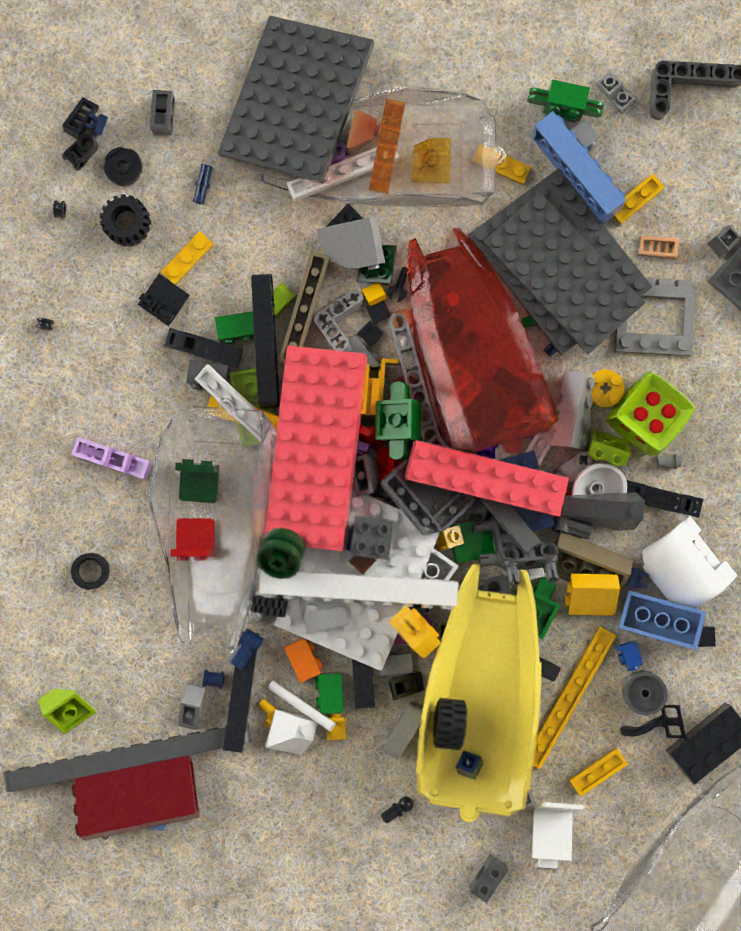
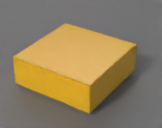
(374, 294)

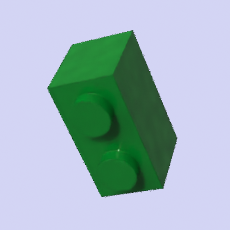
(235, 327)
(330, 693)

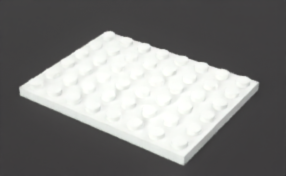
(368, 631)

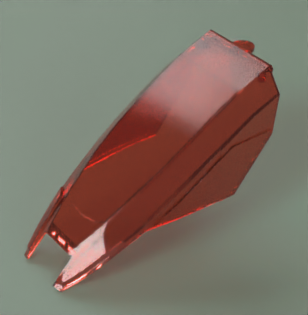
(474, 351)

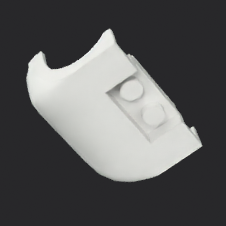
(686, 566)

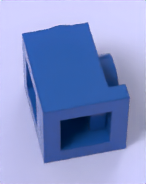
(629, 655)

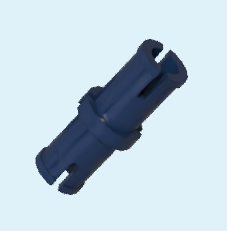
(202, 184)

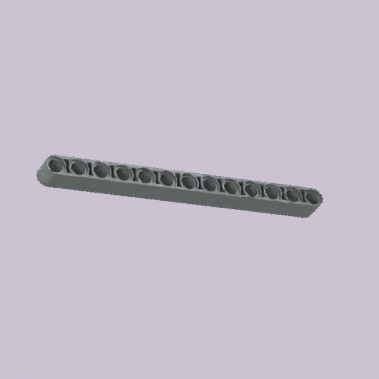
(117, 759)

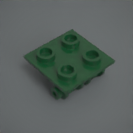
(385, 272)

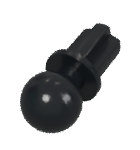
(405, 804)

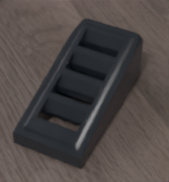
(70, 121)

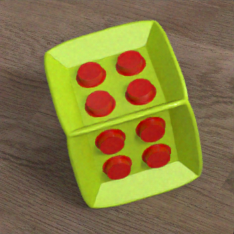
(651, 414)

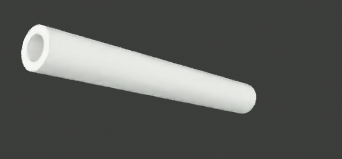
(301, 705)

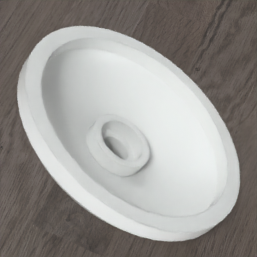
(604, 475)

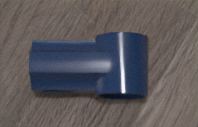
(248, 644)

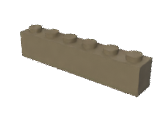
(306, 303)

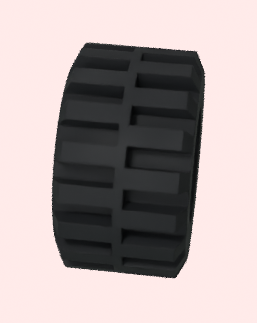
(121, 205)
(450, 724)

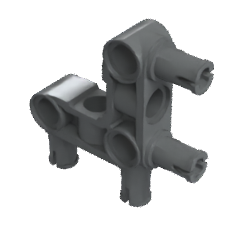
(507, 548)

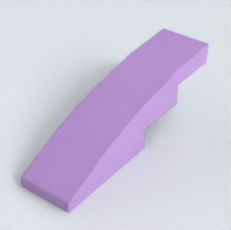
(111, 458)

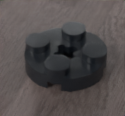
(112, 166)

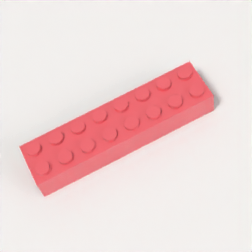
(486, 478)

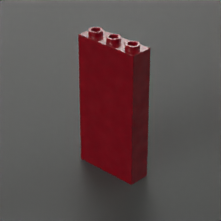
(135, 798)

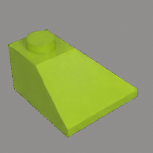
(65, 709)

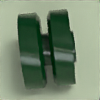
(281, 553)

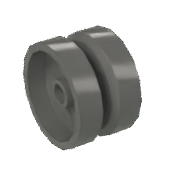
(633, 688)

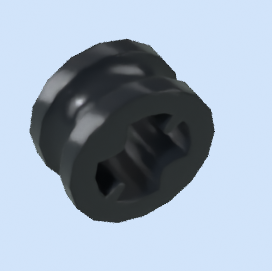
(59, 209)
(45, 324)

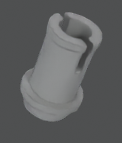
(669, 461)

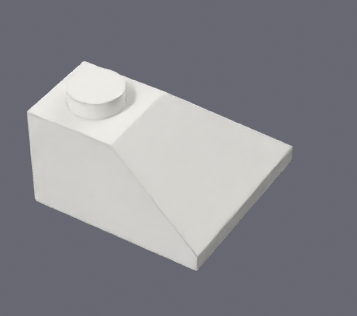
(290, 732)

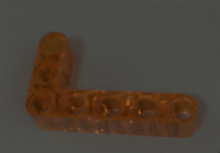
(387, 146)

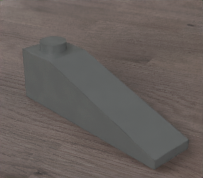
(611, 511)

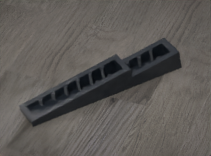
(239, 706)

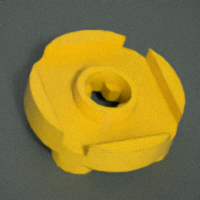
(616, 386)

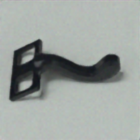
(662, 721)

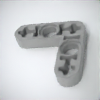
(333, 318)

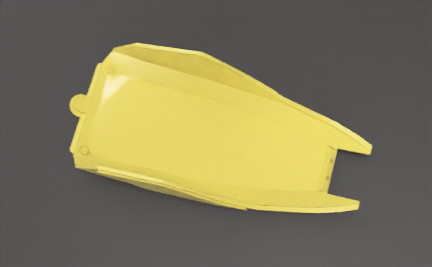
(495, 667)

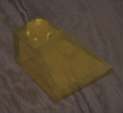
(432, 161)

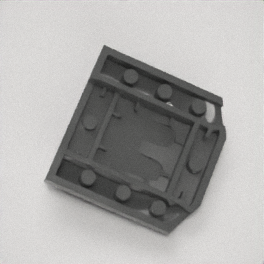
(426, 506)

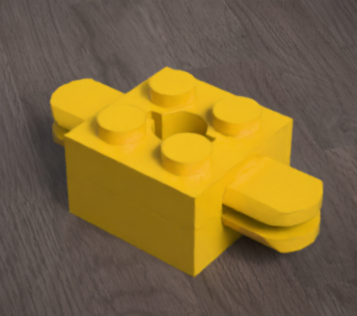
(415, 631)

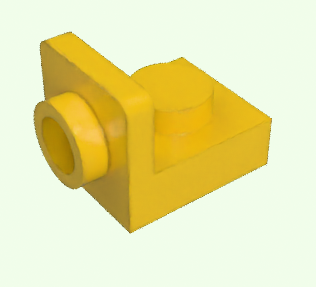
(449, 538)
(339, 729)

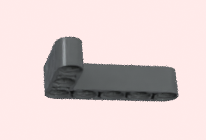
(690, 78)

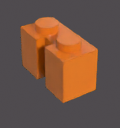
(303, 659)

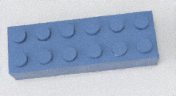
(578, 167)

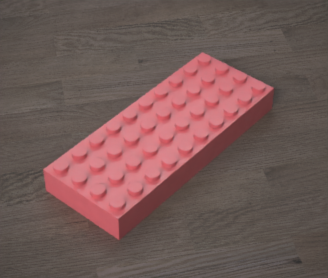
(317, 445)

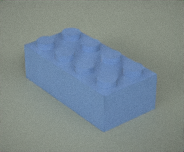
(662, 620)

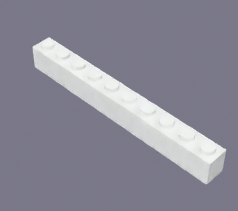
(362, 587)

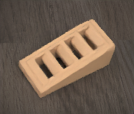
(675, 241)

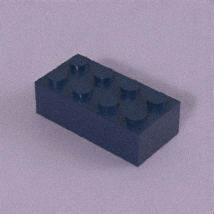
(533, 519)

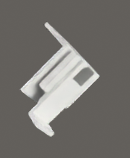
(552, 833)

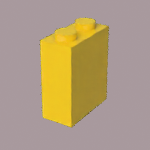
(592, 594)

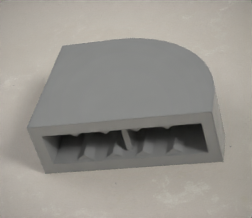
(353, 243)

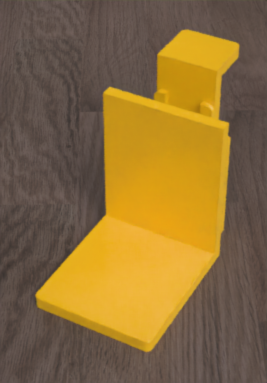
(375, 388)

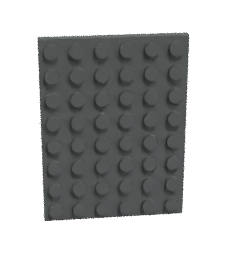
(296, 98)
(576, 211)

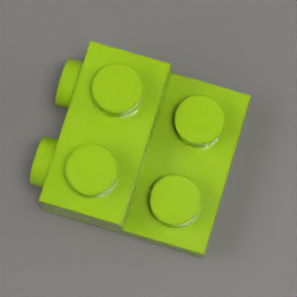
(608, 448)

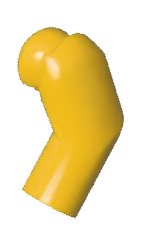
(269, 709)

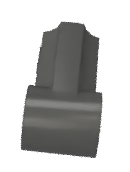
(572, 526)

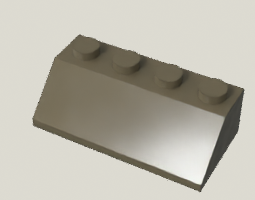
(583, 557)

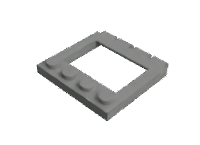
(659, 343)

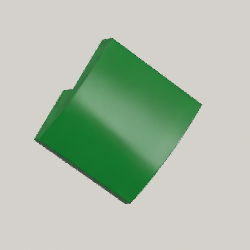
(473, 543)

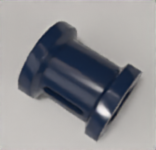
(213, 679)

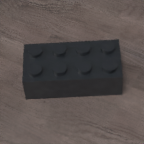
(708, 744)

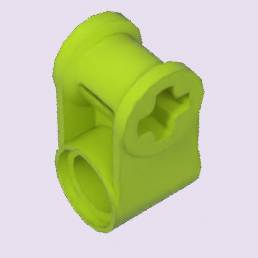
(282, 298)

